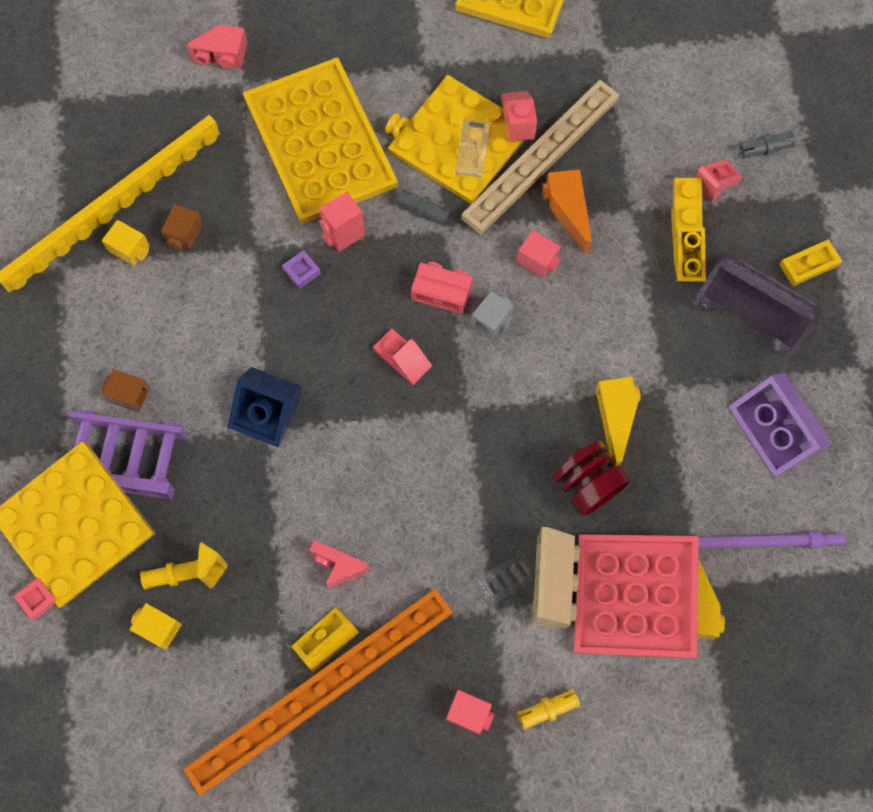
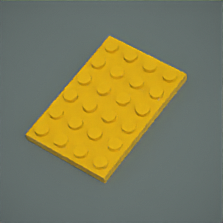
(319, 139)

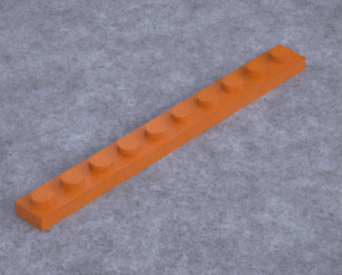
(317, 692)

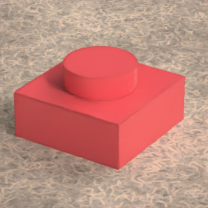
(35, 599)

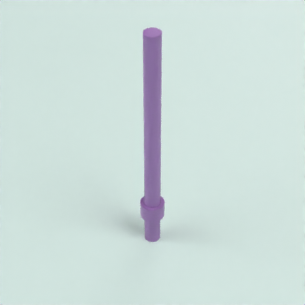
(812, 539)

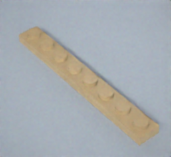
(539, 157)

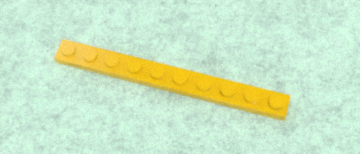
(104, 207)

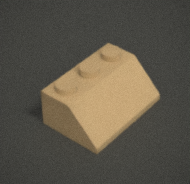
(556, 579)

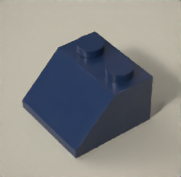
(263, 406)

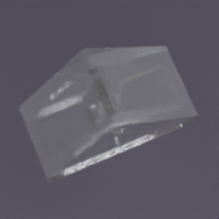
(473, 148)

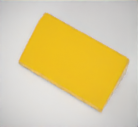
(210, 566)
(325, 639)

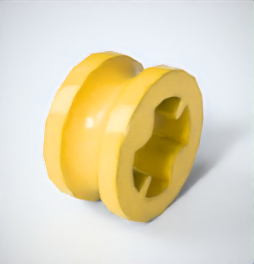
(396, 124)

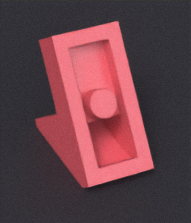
(717, 177)
(403, 356)
(345, 566)

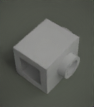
(493, 315)

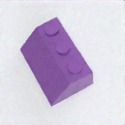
(780, 424)

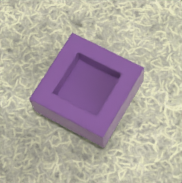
(301, 269)

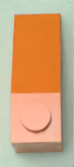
(568, 204)

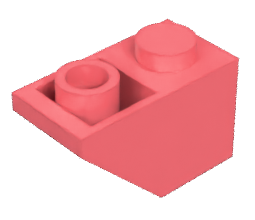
(219, 46)

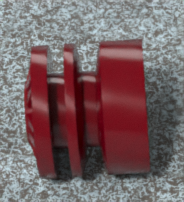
(591, 478)

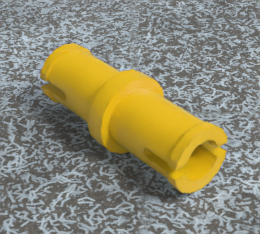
(169, 575)
(548, 709)

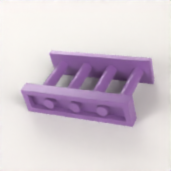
(130, 481)

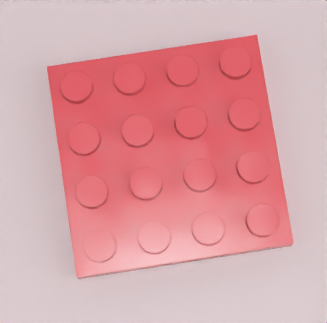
(638, 596)

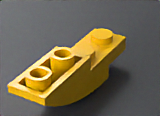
(688, 230)

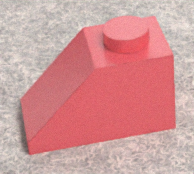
(519, 115)

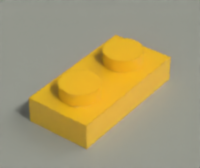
(810, 262)

